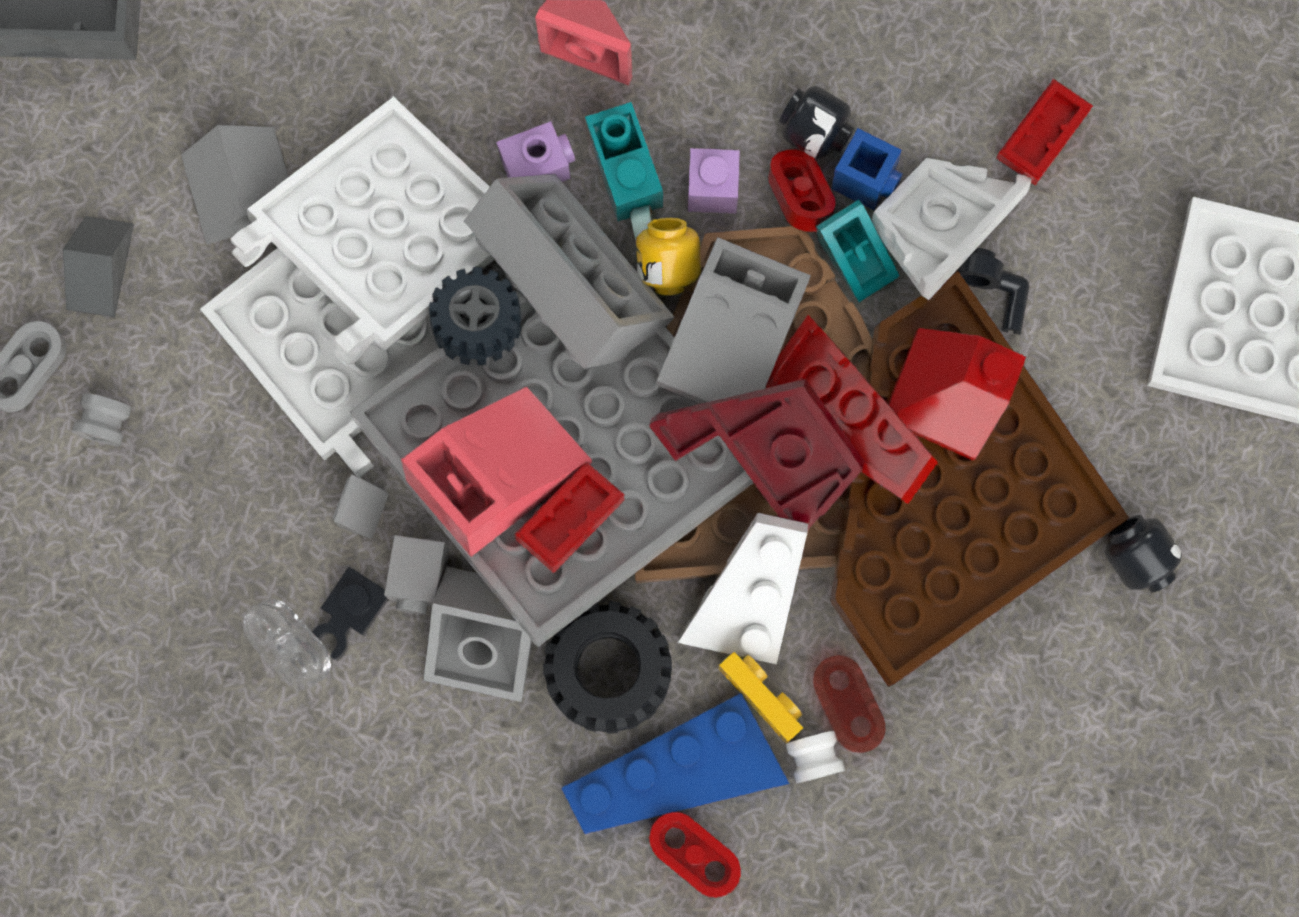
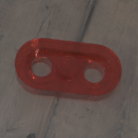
(847, 704)

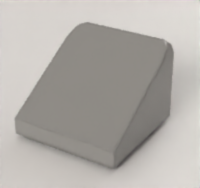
(360, 507)

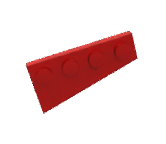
(883, 440)

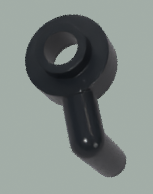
(987, 272)

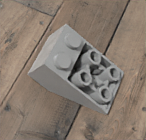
(732, 325)

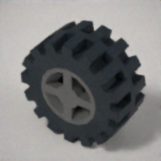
(475, 298)

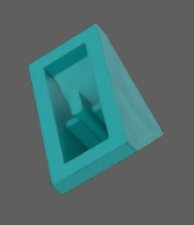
(857, 251)

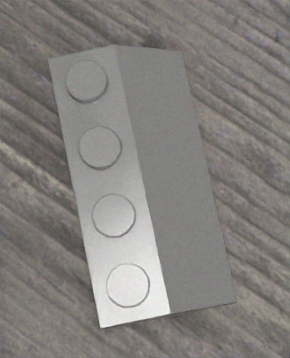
(566, 268)

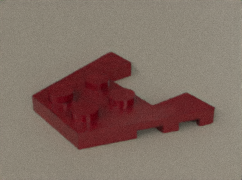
(779, 439)

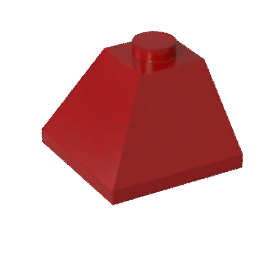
(955, 388)

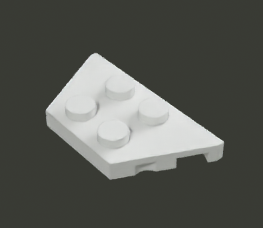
(942, 218)

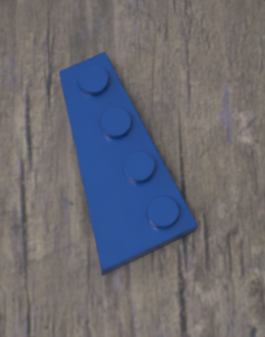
(687, 767)

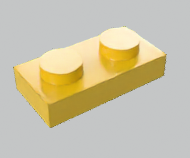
(777, 711)

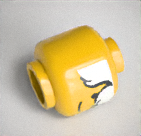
(668, 255)

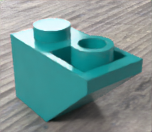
(624, 160)

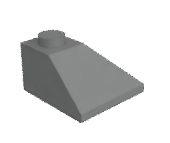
(475, 639)

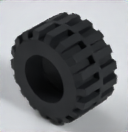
(608, 713)

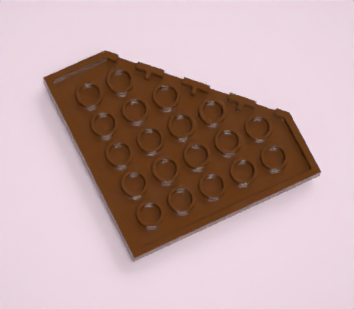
(975, 528)

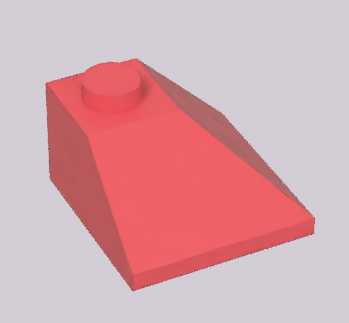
(585, 36)

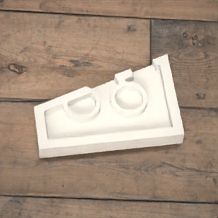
(752, 594)

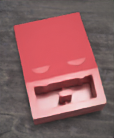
(493, 467)

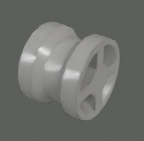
(101, 419)

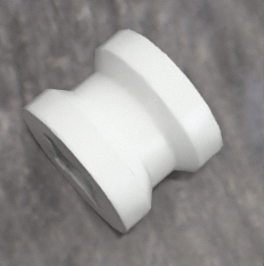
(815, 757)

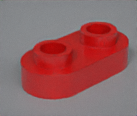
(805, 199)
(695, 854)

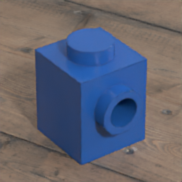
(867, 170)

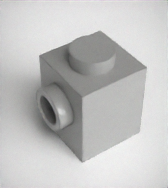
(415, 573)

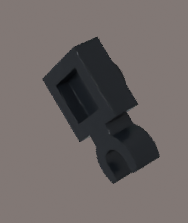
(354, 606)

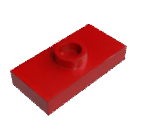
(1044, 131)
(569, 517)

